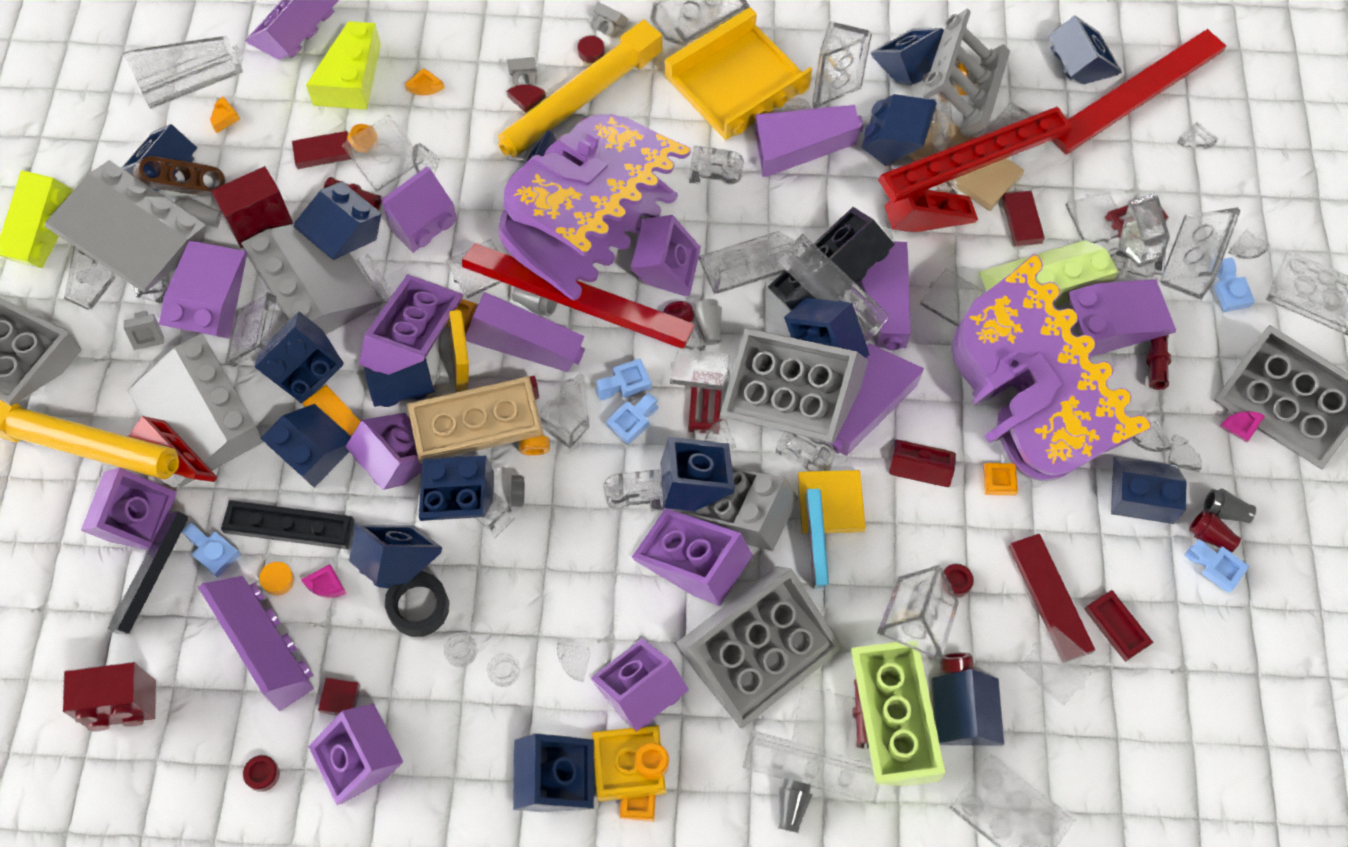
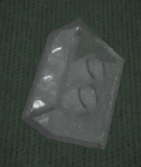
(690, 19)

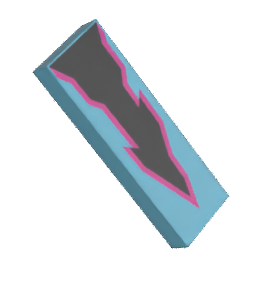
(816, 538)

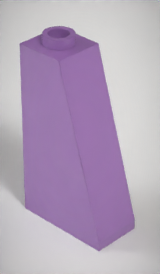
(804, 135)
(889, 287)
(523, 334)
(883, 388)

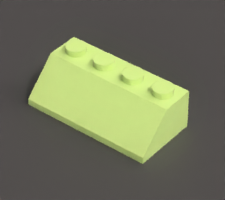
(1067, 266)
(897, 715)

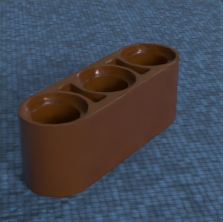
(165, 179)

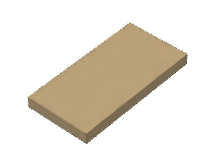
(982, 185)
(475, 419)

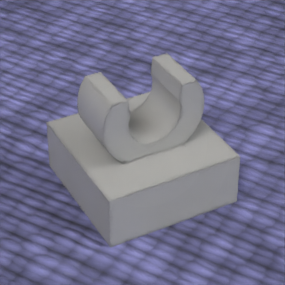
(609, 16)
(520, 67)
(143, 331)

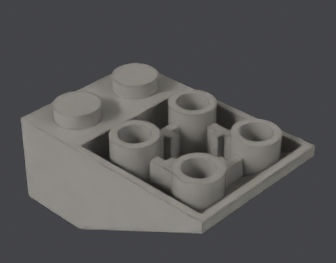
(755, 509)

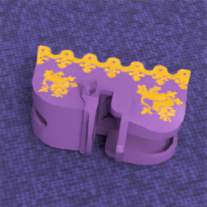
(584, 198)
(1063, 398)

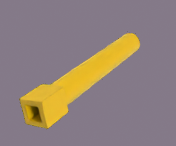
(635, 50)
(87, 441)

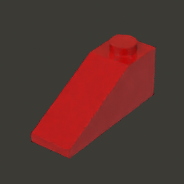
(930, 211)
(160, 433)

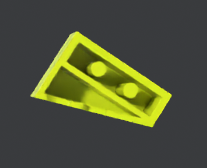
(347, 69)
(24, 230)

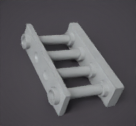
(987, 74)

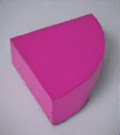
(1243, 424)
(324, 583)

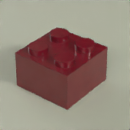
(252, 205)
(109, 696)

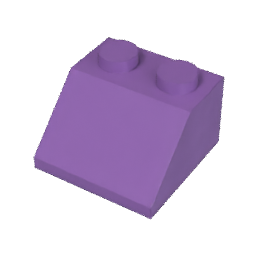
(419, 210)
(666, 255)
(386, 450)
(128, 509)
(640, 684)
(355, 753)

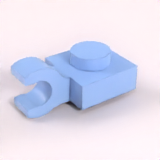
(1232, 291)
(626, 378)
(631, 420)
(212, 552)
(1221, 566)

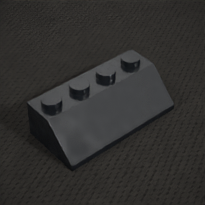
(851, 244)

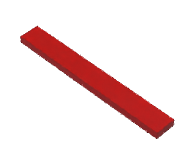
(1140, 89)
(974, 154)
(591, 301)

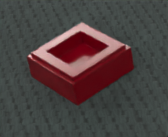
(338, 696)

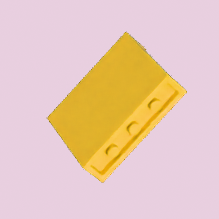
(735, 75)

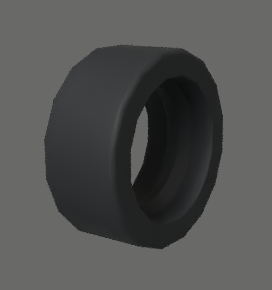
(427, 625)

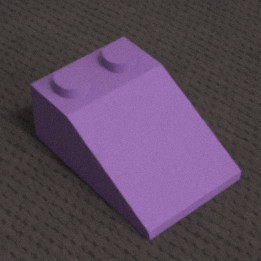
(204, 290)
(1121, 313)
(694, 555)

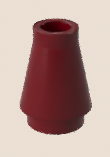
(1213, 530)

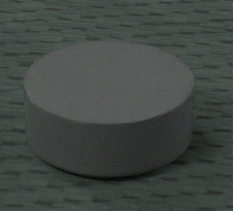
(517, 490)

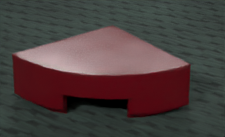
(526, 96)

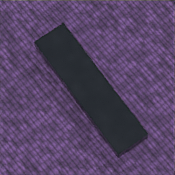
(288, 524)
(148, 573)

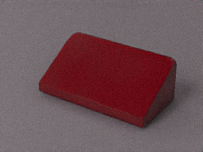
(922, 463)

